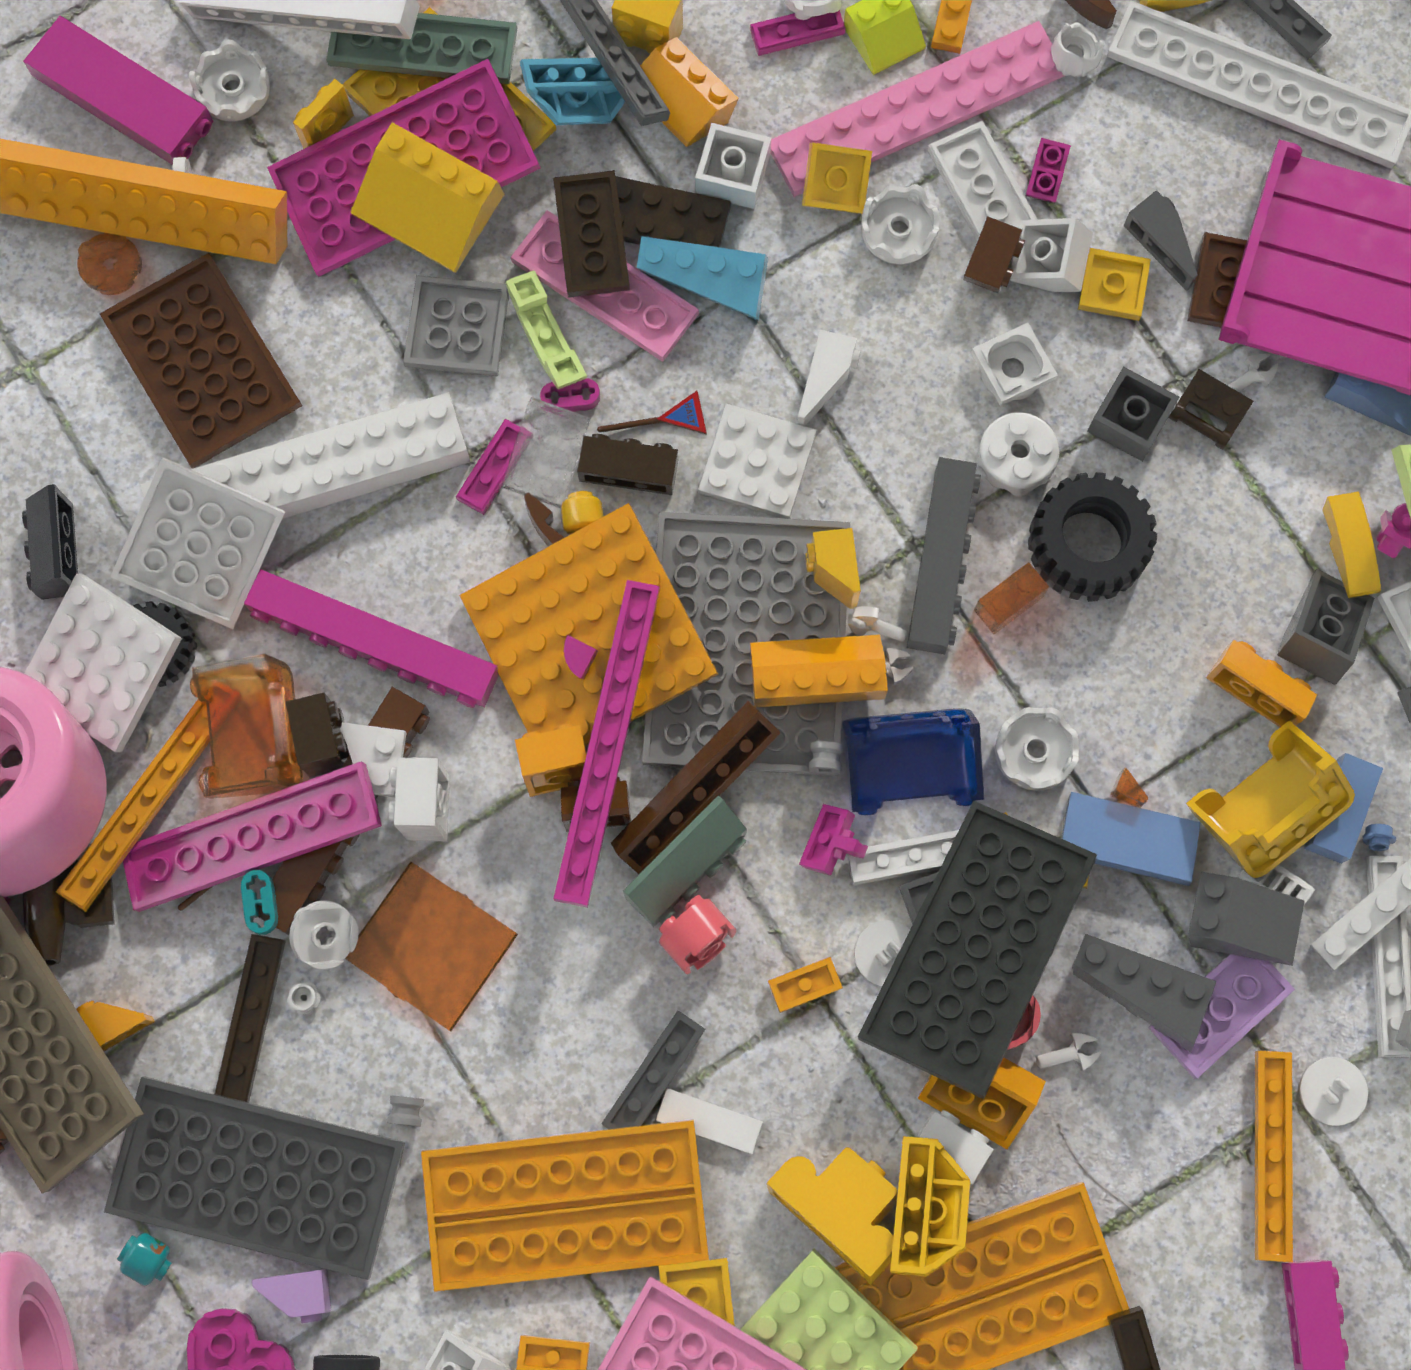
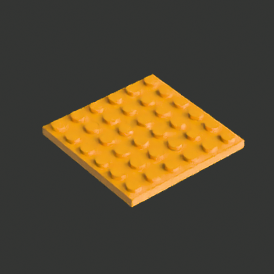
(579, 593)

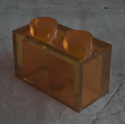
(1011, 598)

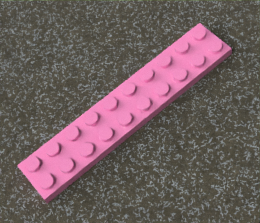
(925, 102)

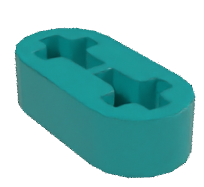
(251, 904)

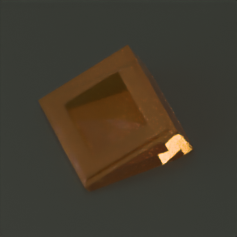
(1128, 789)

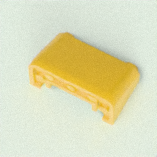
(1276, 804)

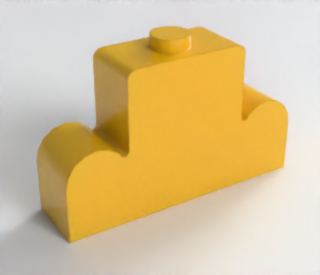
(841, 1207)

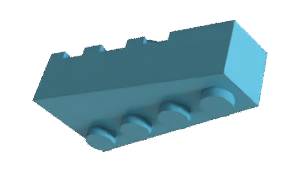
(711, 272)

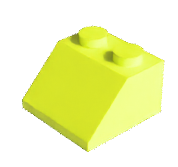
(884, 31)

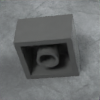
(1133, 414)

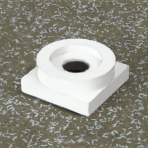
(1020, 345)

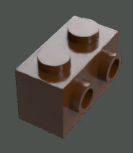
(993, 255)

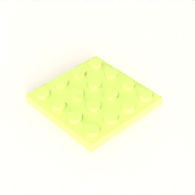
(827, 1323)

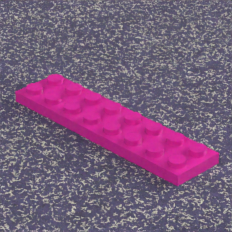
(251, 836)

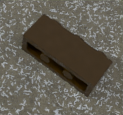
(628, 464)

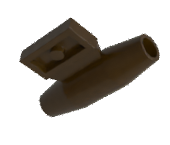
(48, 912)

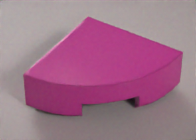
(578, 656)

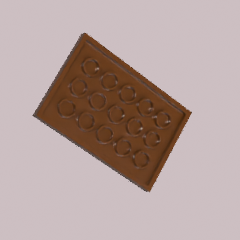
(200, 360)

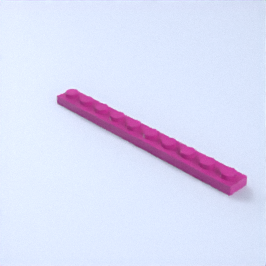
(606, 744)

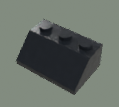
(50, 543)

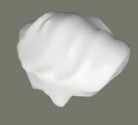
(1076, 50)

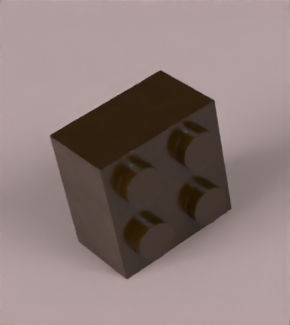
(317, 734)

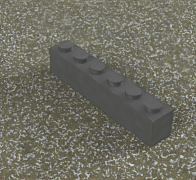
(942, 556)

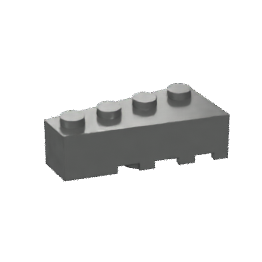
(1147, 988)

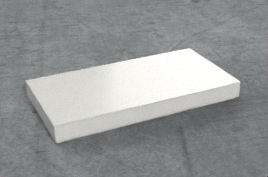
(979, 178)

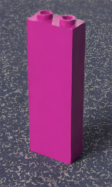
(118, 91)

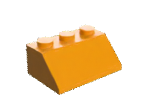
(689, 91)
(1262, 684)
(1001, 1112)

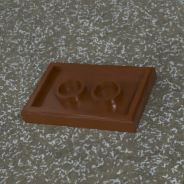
(1217, 272)

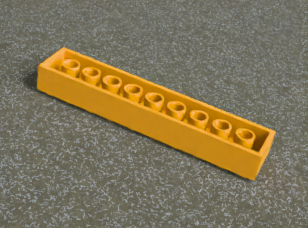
(143, 202)

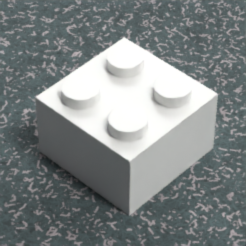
(733, 165)

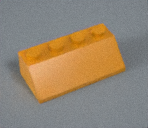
(818, 671)

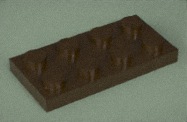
(670, 214)
(591, 234)

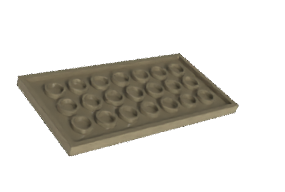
(55, 1081)

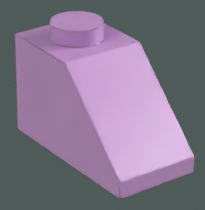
(298, 1293)

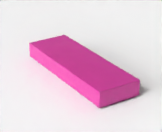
(790, 31)
(490, 470)

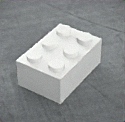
(420, 799)

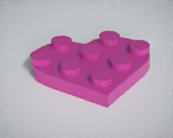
(230, 1342)

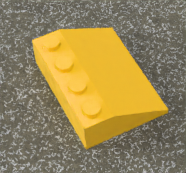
(425, 197)

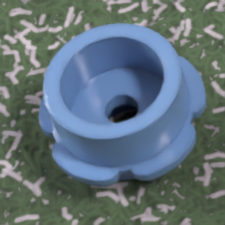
(1378, 837)

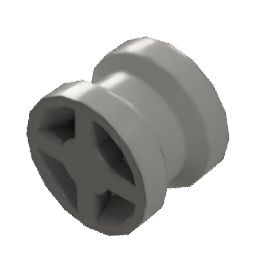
(825, 757)
(405, 1111)

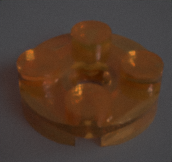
(100, 248)

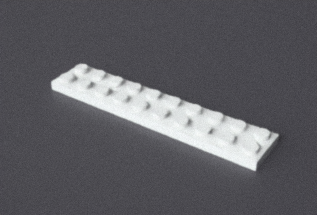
(1261, 84)

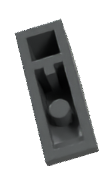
(1161, 233)

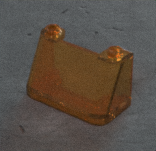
(247, 726)

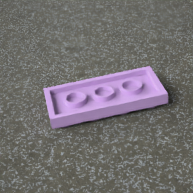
(1241, 998)

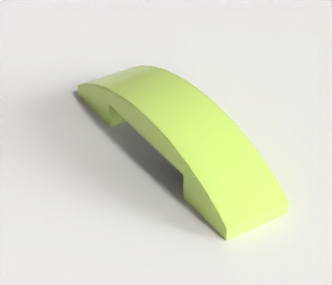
(543, 331)

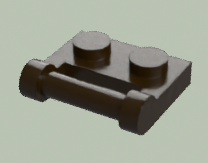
(1215, 399)

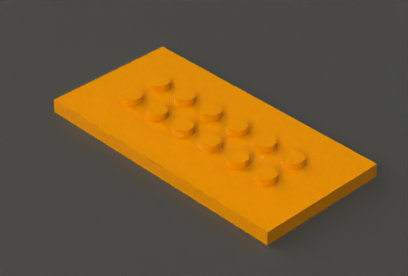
(564, 1205)
(1015, 1289)

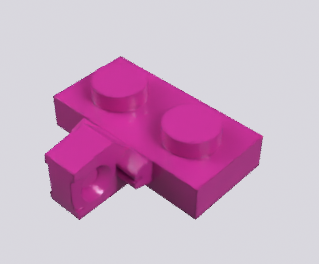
(831, 841)

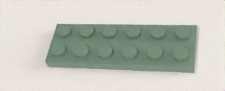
(437, 48)

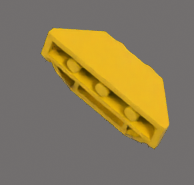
(929, 1208)

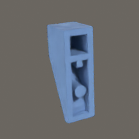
(1372, 400)

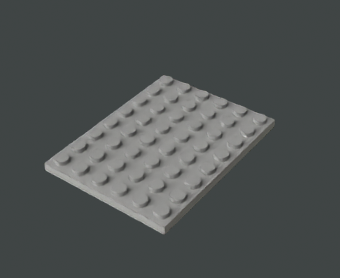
(739, 587)

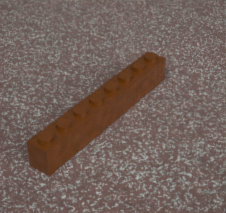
(303, 877)

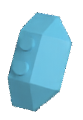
(572, 90)

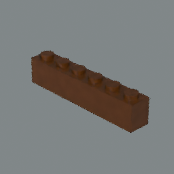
(695, 787)

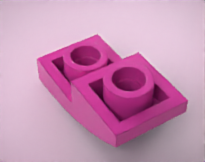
(1048, 170)

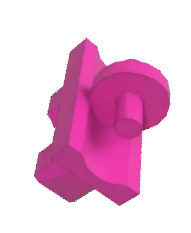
(1394, 531)

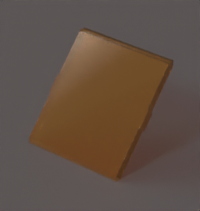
(431, 946)

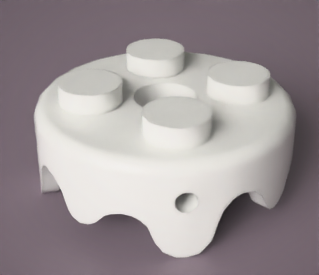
(228, 64)
(902, 205)
(1015, 473)
(1040, 726)

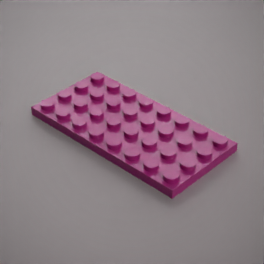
(459, 115)

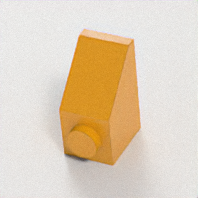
(112, 1023)

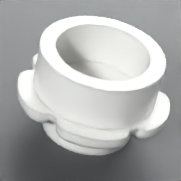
(295, 994)

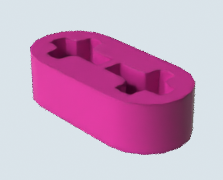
(571, 402)

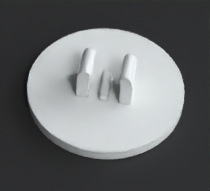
(878, 949)
(1333, 1091)

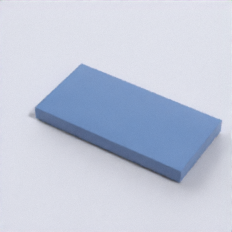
(1133, 838)

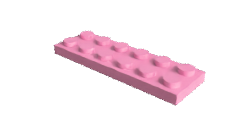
(644, 314)

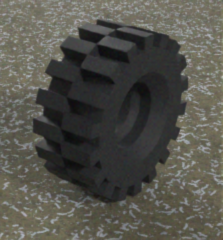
(177, 624)

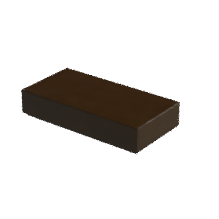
(1133, 1340)

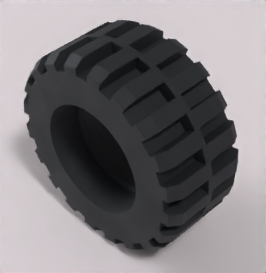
(1104, 499)

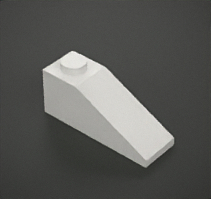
(828, 371)

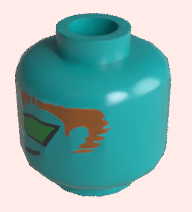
(144, 1259)

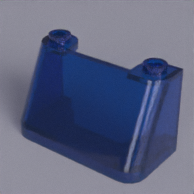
(913, 758)

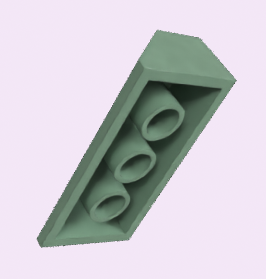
(686, 862)

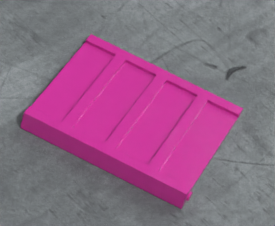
(1327, 271)

